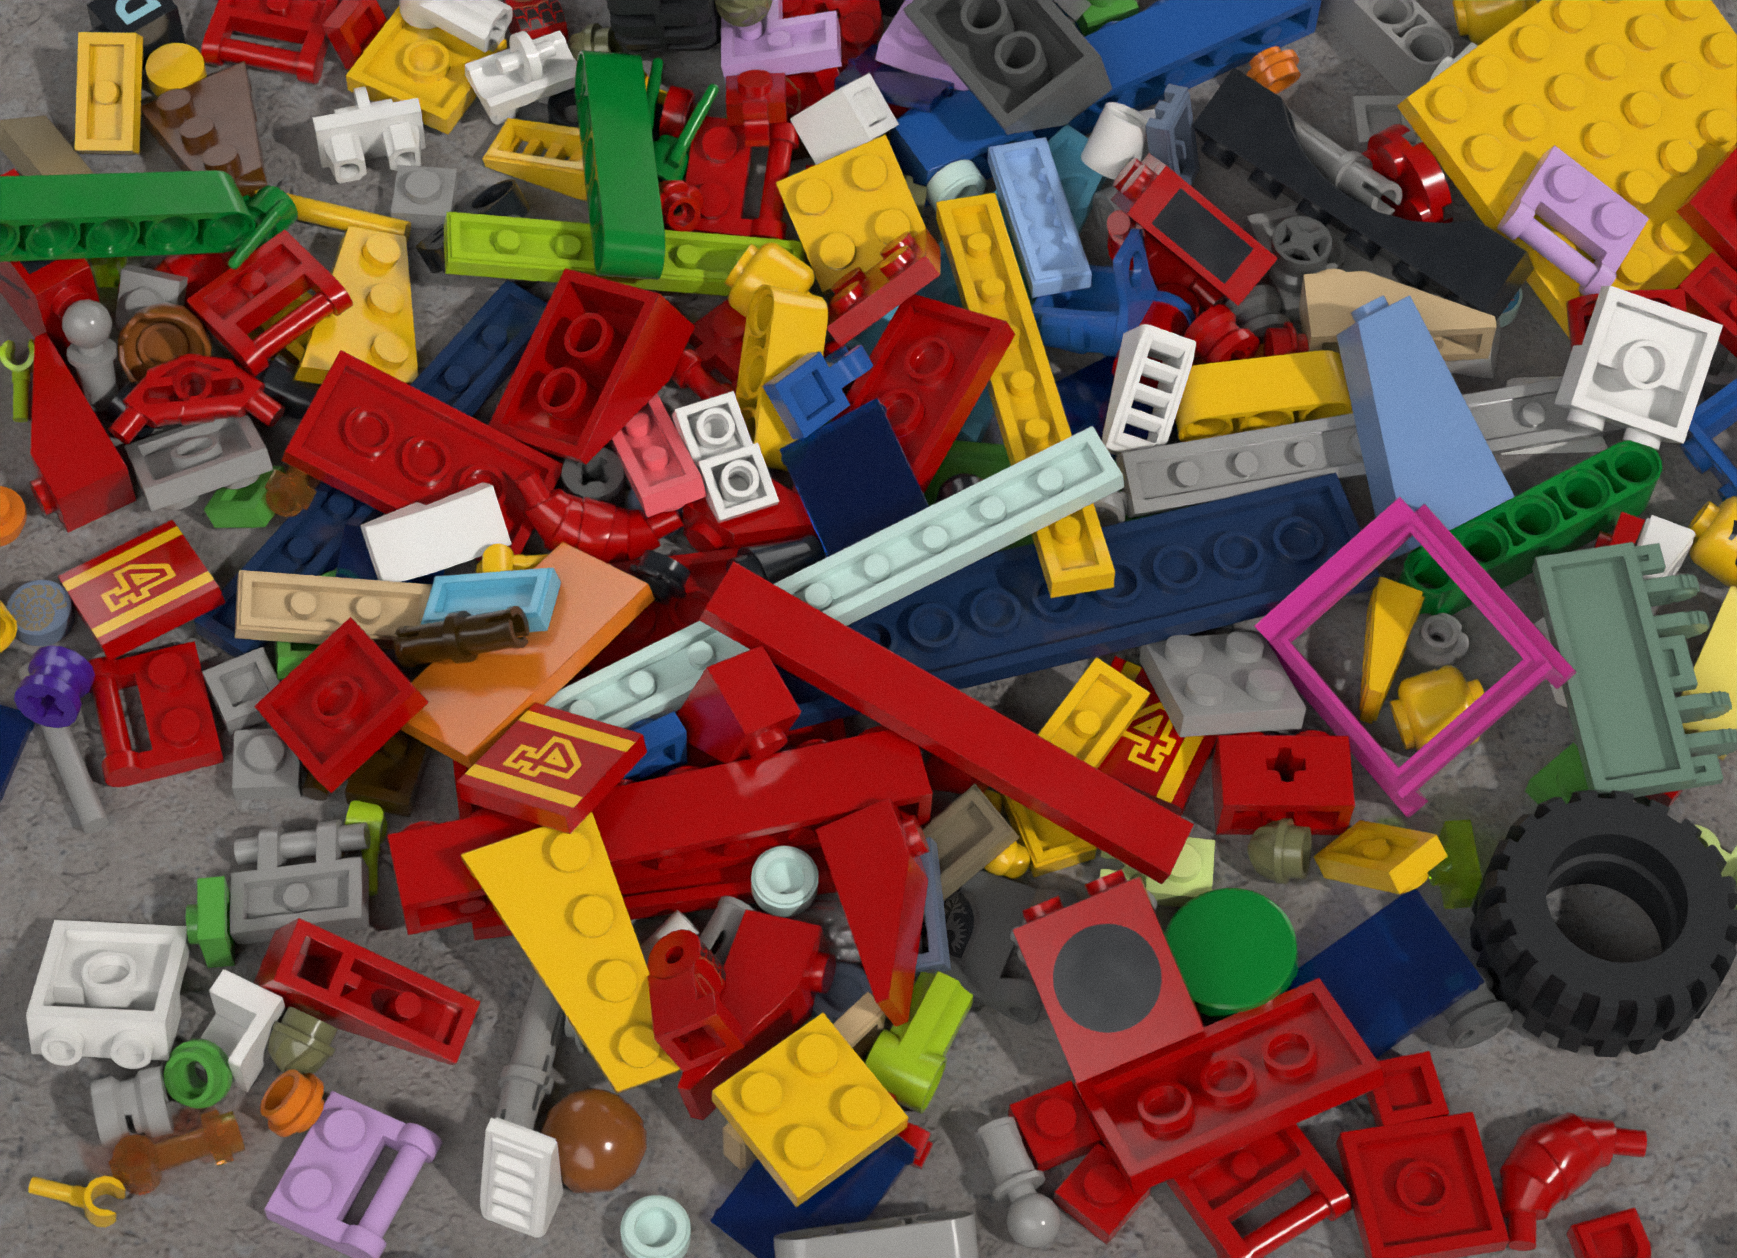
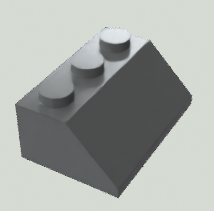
(1015, 58)

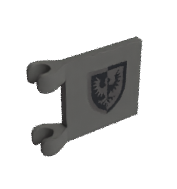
(980, 945)

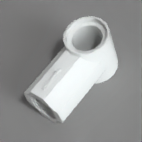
(473, 21)
(1117, 139)

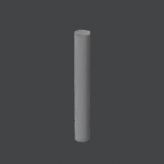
(74, 774)

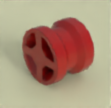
(1220, 338)

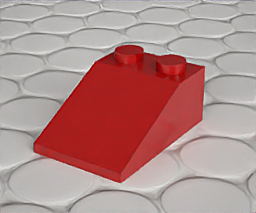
(590, 365)

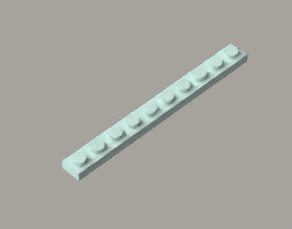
(867, 573)

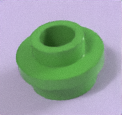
(183, 1082)

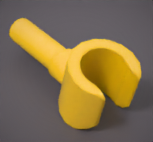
(501, 558)
(82, 1196)

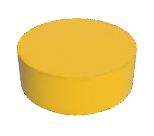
(174, 67)

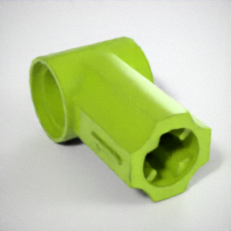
(912, 1055)

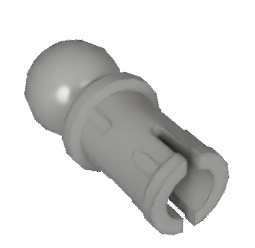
(91, 351)
(1032, 1217)

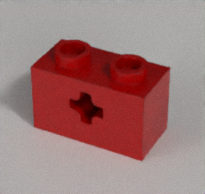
(1314, 786)

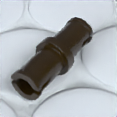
(461, 637)

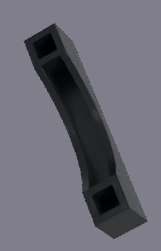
(1454, 259)

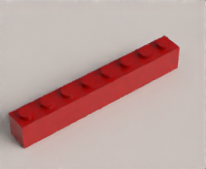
(679, 821)

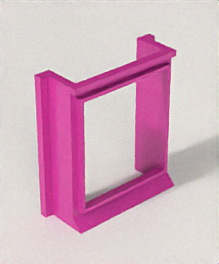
(1341, 575)

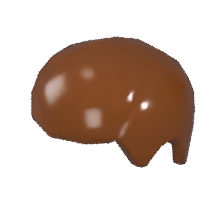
(158, 336)
(597, 1140)

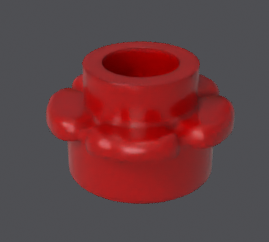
(691, 201)
(1284, 341)

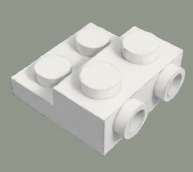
(1638, 368)
(108, 992)

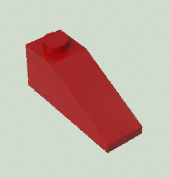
(71, 452)
(883, 896)
(769, 989)
(365, 992)

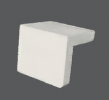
(844, 120)
(243, 1025)

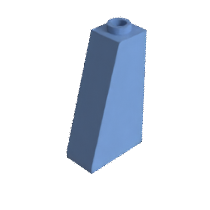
(1414, 420)

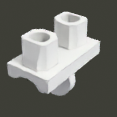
(522, 74)
(369, 133)

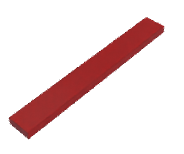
(948, 723)

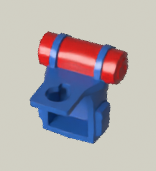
(1114, 304)

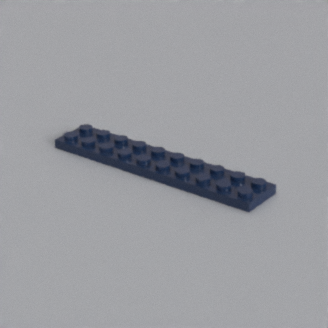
(1171, 578)

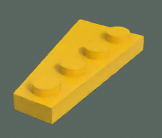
(576, 931)

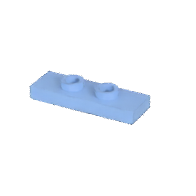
(1039, 217)

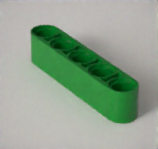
(619, 165)
(120, 215)
(1547, 513)

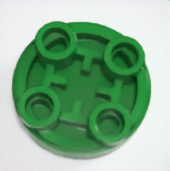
(1233, 950)

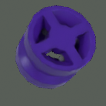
(54, 686)

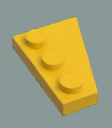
(381, 320)

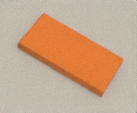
(483, 698)

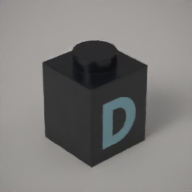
(152, 19)

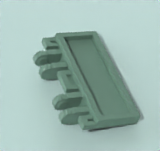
(1630, 669)

